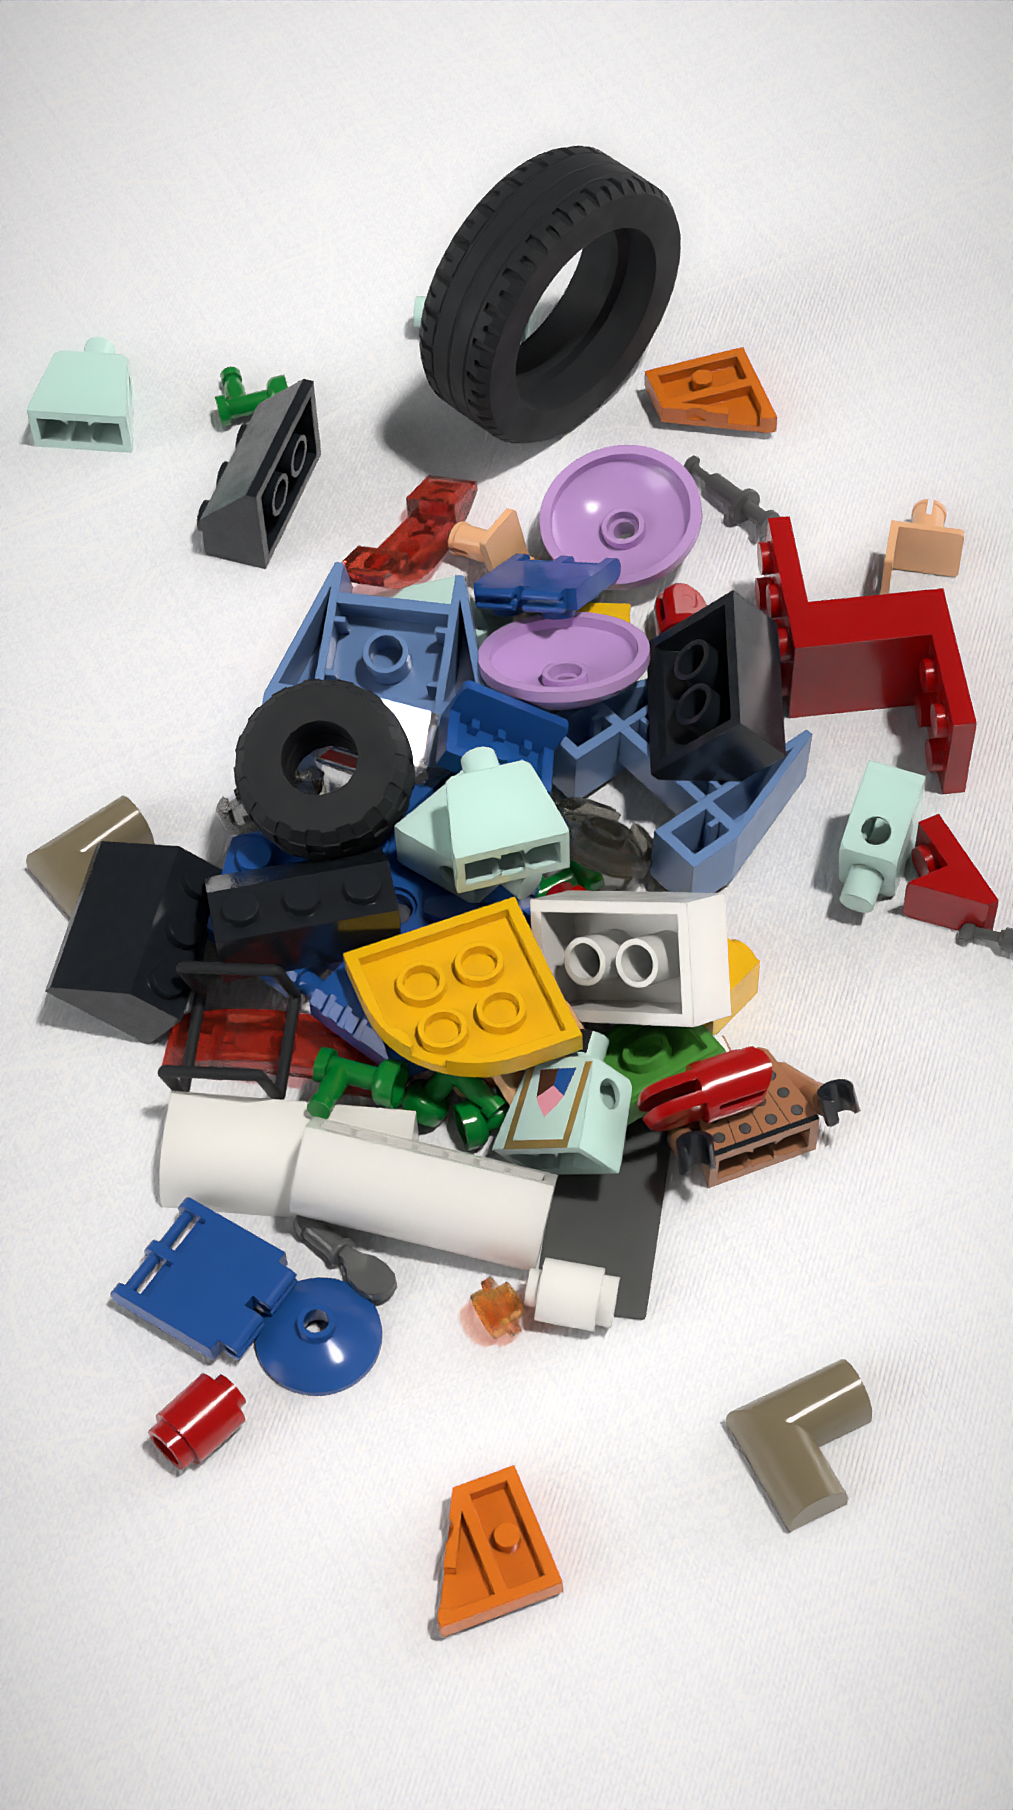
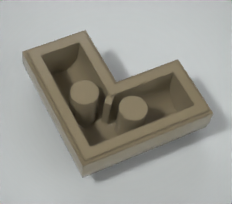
(65, 859)
(784, 1437)

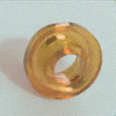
(498, 1308)

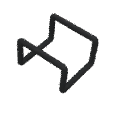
(187, 1070)

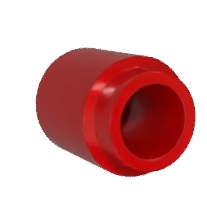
(198, 1420)

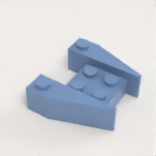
(385, 644)
(715, 820)

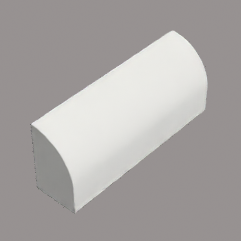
(245, 1150)
(422, 1193)

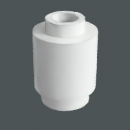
(572, 1294)

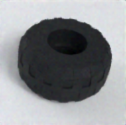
(313, 718)

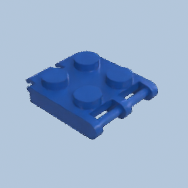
(544, 585)
(209, 1283)

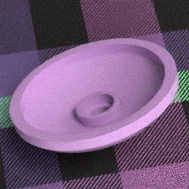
(618, 494)
(564, 660)

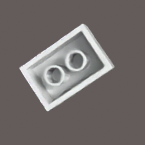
(637, 955)

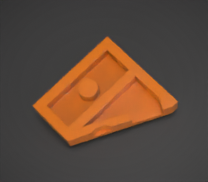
(712, 392)
(493, 1553)

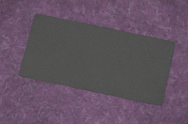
(614, 1218)

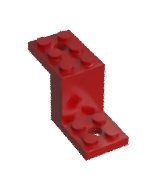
(869, 655)

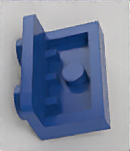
(497, 721)

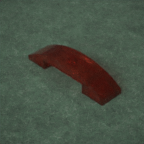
(419, 539)
(254, 1042)

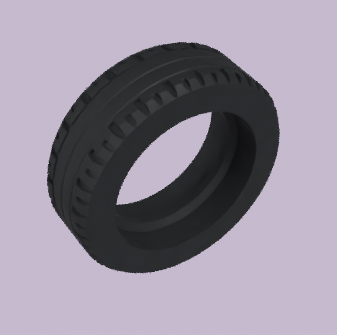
(505, 263)

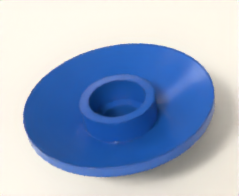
(322, 1360)

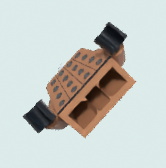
(766, 1134)

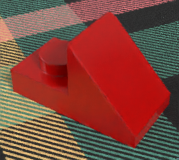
(949, 882)

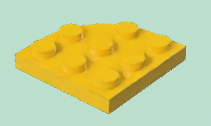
(465, 995)

